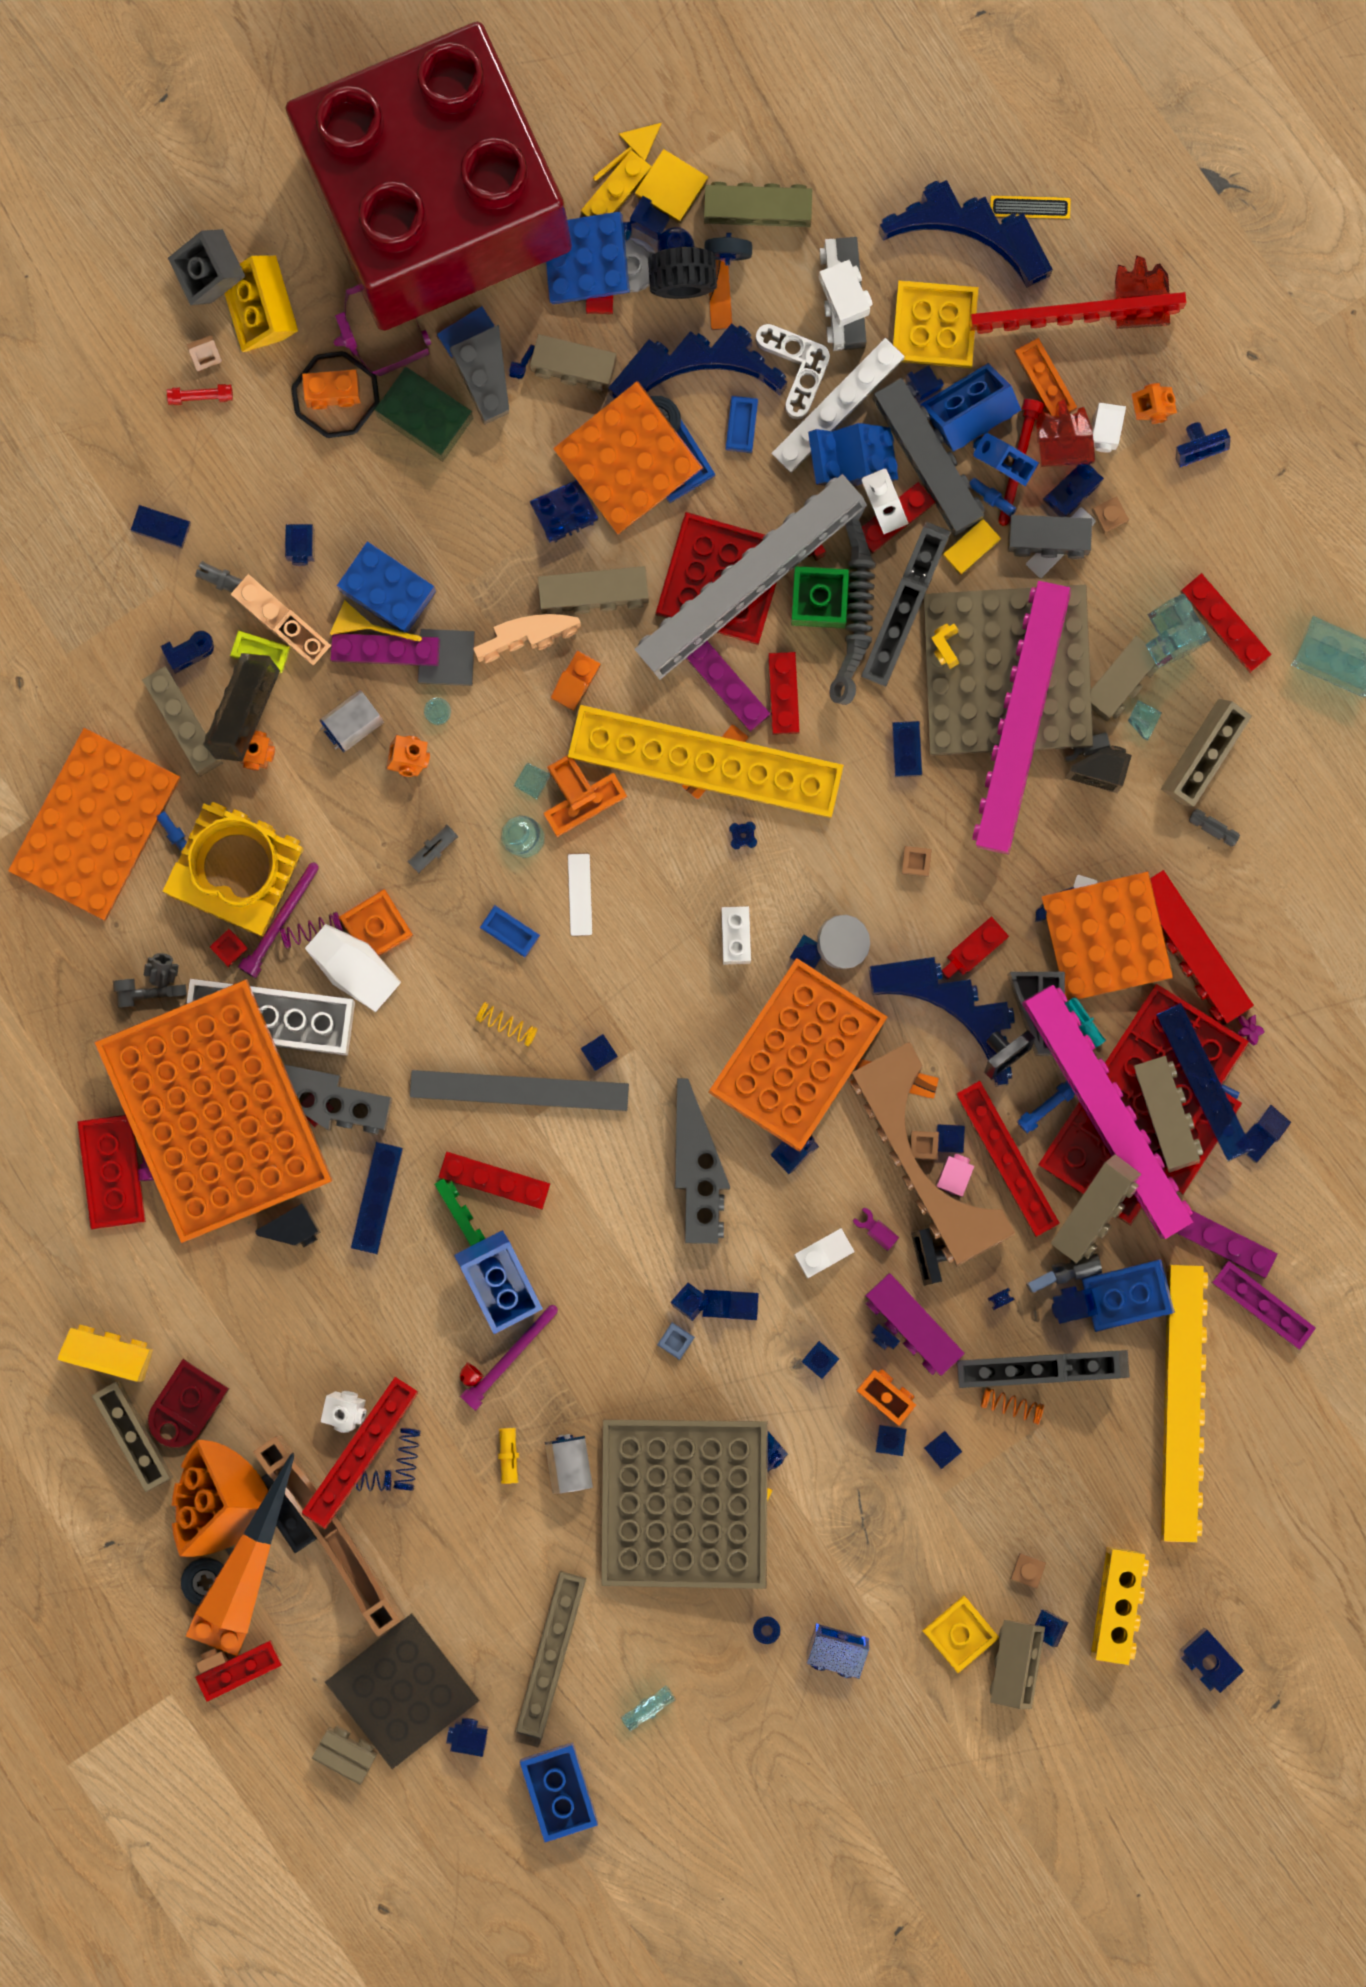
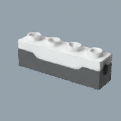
(852, 334)

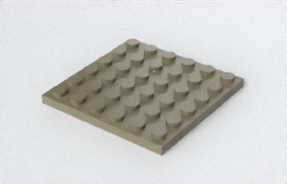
(970, 697)
(684, 1503)

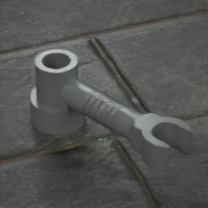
(128, 993)

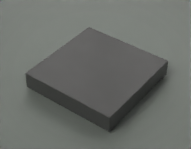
(455, 658)

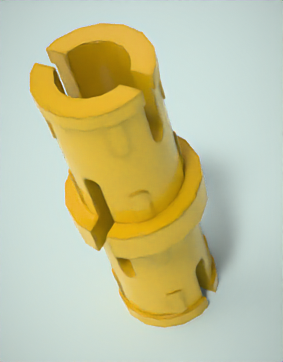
(508, 1455)

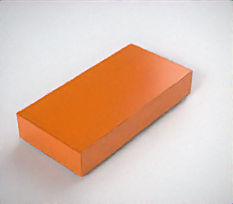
(571, 782)

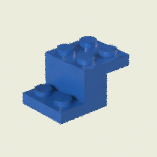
(852, 452)

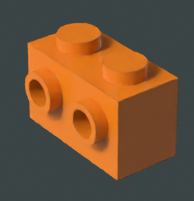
(331, 389)
(886, 1397)

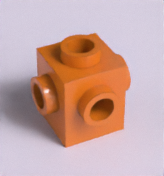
(1154, 403)
(264, 754)
(408, 755)

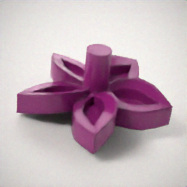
(1250, 1029)

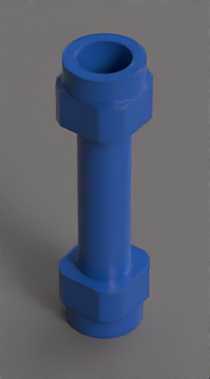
(1028, 1121)

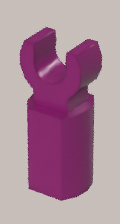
(877, 1230)

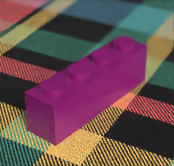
(914, 1324)

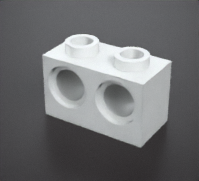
(736, 935)

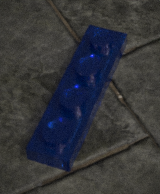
(377, 1198)

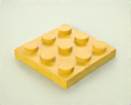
(934, 323)

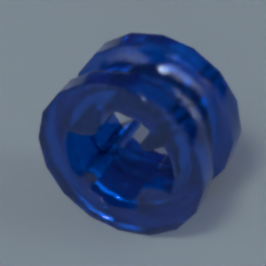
(1001, 1298)

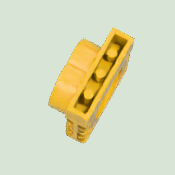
(188, 876)

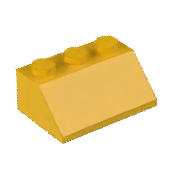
(260, 304)
(106, 1353)

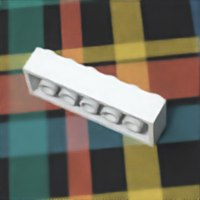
(296, 1018)

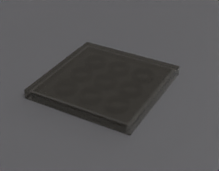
(402, 1691)

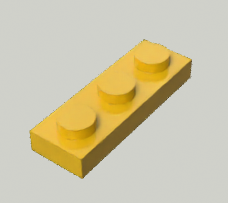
(617, 186)

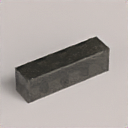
(241, 707)

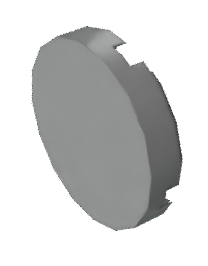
(637, 262)
(843, 942)

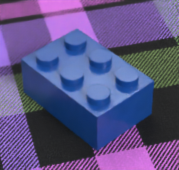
(386, 588)
(498, 1282)
(559, 1792)

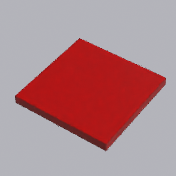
(699, 558)

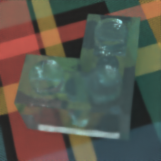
(1178, 631)

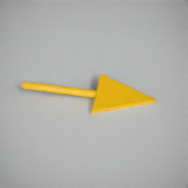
(639, 140)

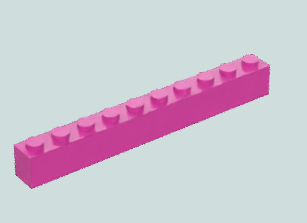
(1023, 717)
(1106, 1110)

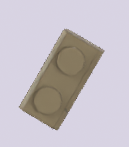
(344, 1754)

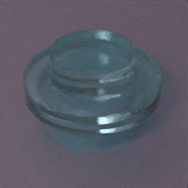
(437, 711)

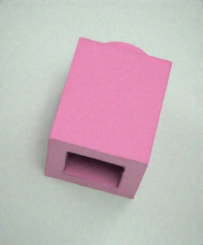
(955, 1175)

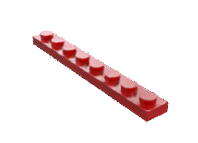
(1066, 313)

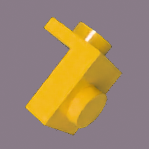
(944, 652)

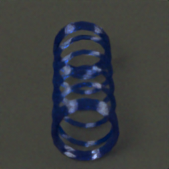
(387, 1481)
(403, 1486)

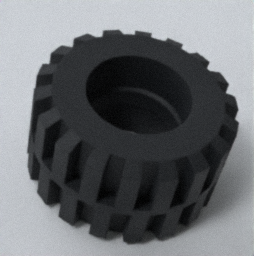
(682, 272)

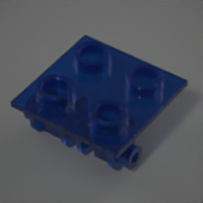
(564, 511)

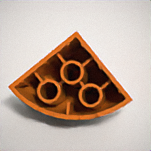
(214, 1499)

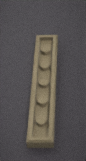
(550, 1655)

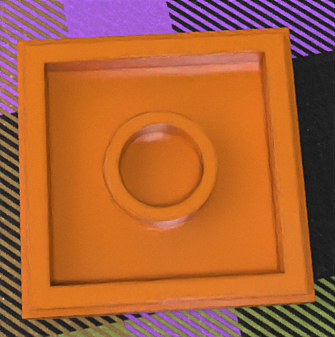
(377, 923)

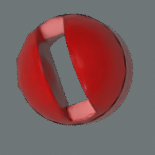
(470, 1375)

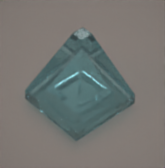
(1144, 719)
(532, 780)

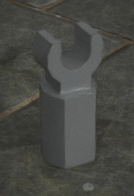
(1100, 741)
(1079, 1270)

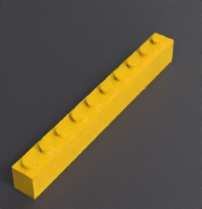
(1182, 1405)

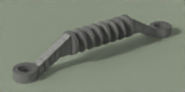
(857, 642)

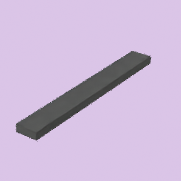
(519, 1090)

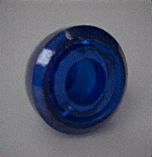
(674, 238)

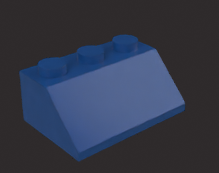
(972, 406)

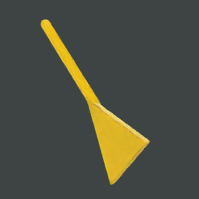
(351, 620)

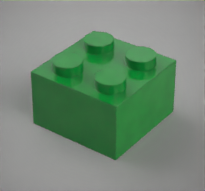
(819, 597)

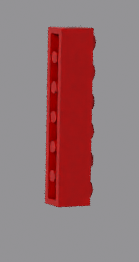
(1197, 953)

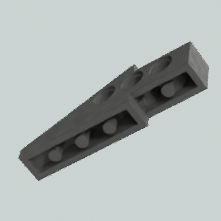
(906, 603)
(327, 1087)
(691, 1142)
(1043, 1369)

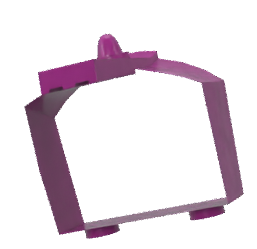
(347, 339)

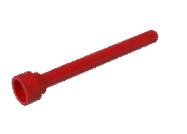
(1031, 411)

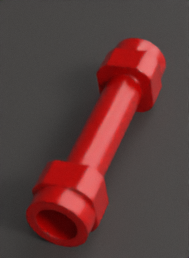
(223, 393)

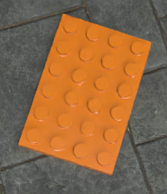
(94, 824)
(797, 1054)

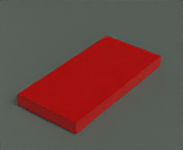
(111, 1172)

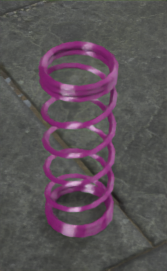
(286, 941)

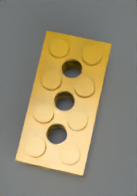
(1111, 1591)

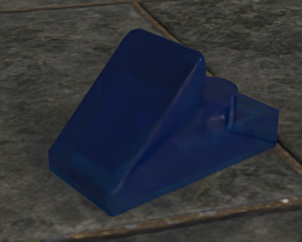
(1266, 1132)
(731, 1305)

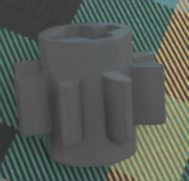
(161, 970)

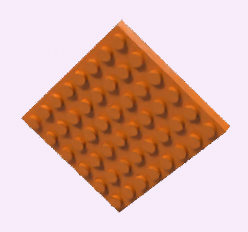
(213, 1111)

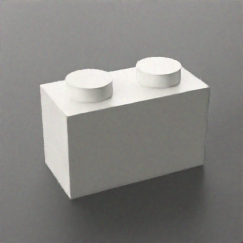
(845, 292)

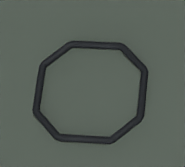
(314, 425)

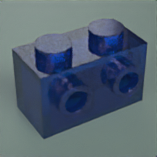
(837, 1651)

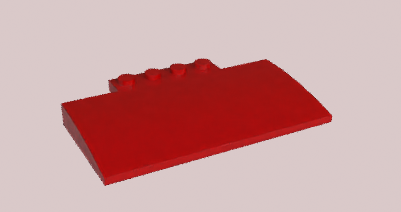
(1079, 1150)

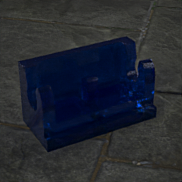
(1073, 490)

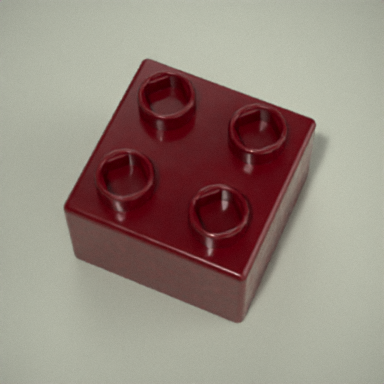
(430, 175)

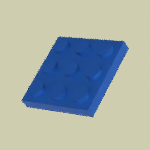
(594, 264)

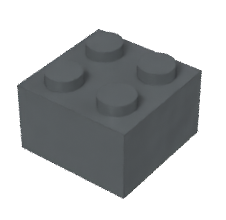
(206, 267)

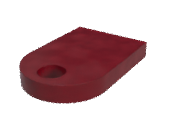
(186, 1403)

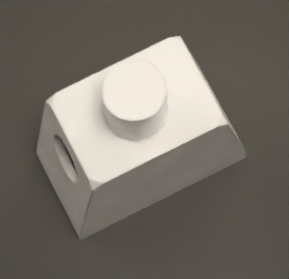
(882, 495)

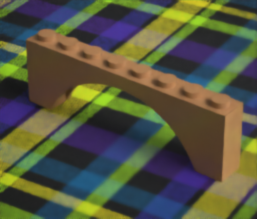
(962, 1227)
(366, 1587)

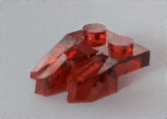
(1141, 283)
(1065, 437)

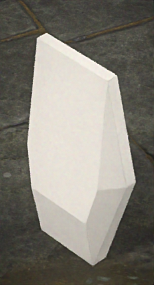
(353, 966)

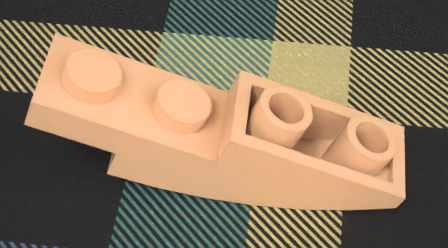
(280, 620)
(536, 629)

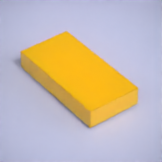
(971, 547)

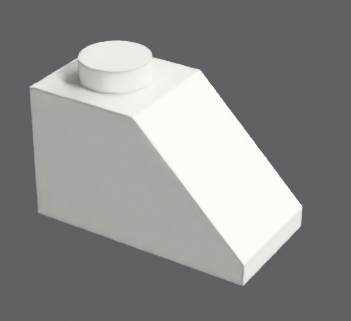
(1107, 426)
(824, 1253)

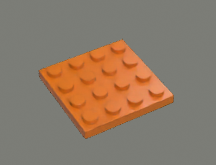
(628, 458)
(1107, 936)

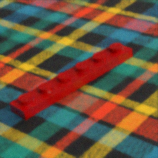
(1007, 1158)
(359, 1453)

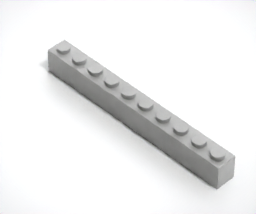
(750, 576)

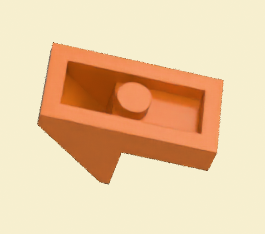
(575, 680)

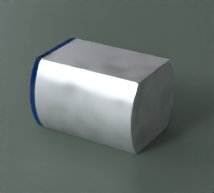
(351, 721)
(568, 1464)

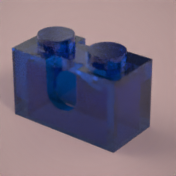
(1226, 1667)

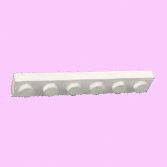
(839, 403)

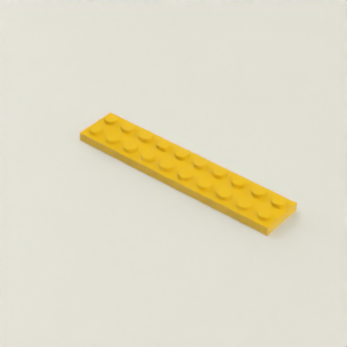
(705, 761)

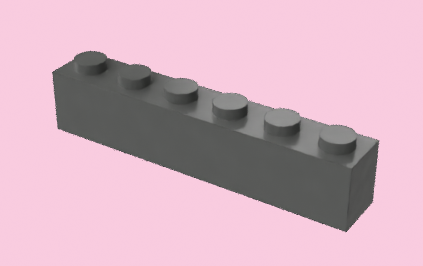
(928, 456)

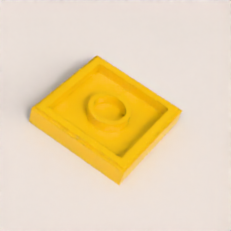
(672, 185)
(960, 1634)

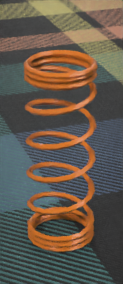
(1039, 1408)

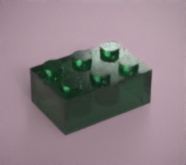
(424, 414)

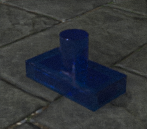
(1201, 445)

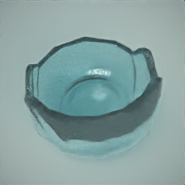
(522, 836)

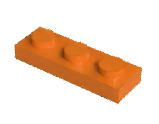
(1044, 376)
(563, 818)

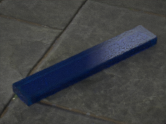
(1204, 1082)

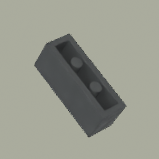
(1049, 536)

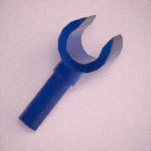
(518, 370)

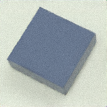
(1041, 1282)
(675, 1341)

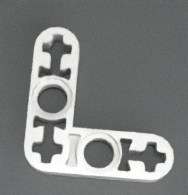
(802, 358)

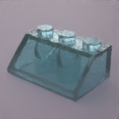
(1333, 656)

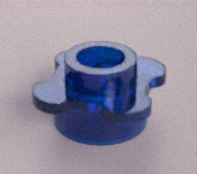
(738, 841)

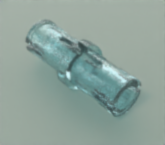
(648, 1708)

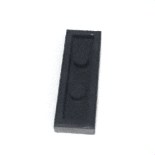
(291, 1523)

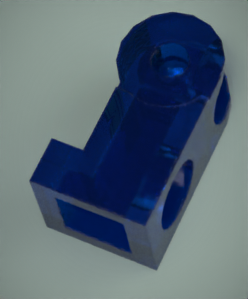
(189, 652)

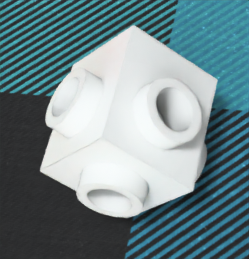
(344, 1411)

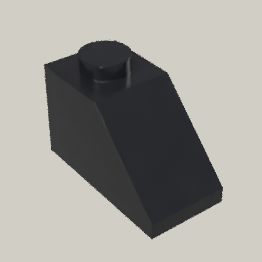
(291, 1228)

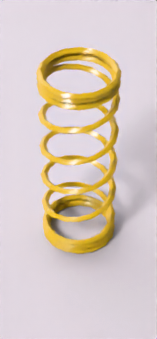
(532, 1031)

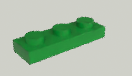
(461, 1214)

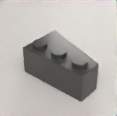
(483, 373)
(1025, 986)

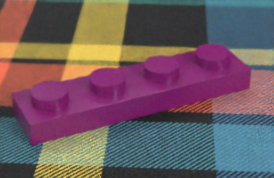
(384, 650)
(728, 686)
(1229, 1245)
(1263, 1305)

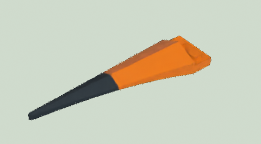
(229, 1603)

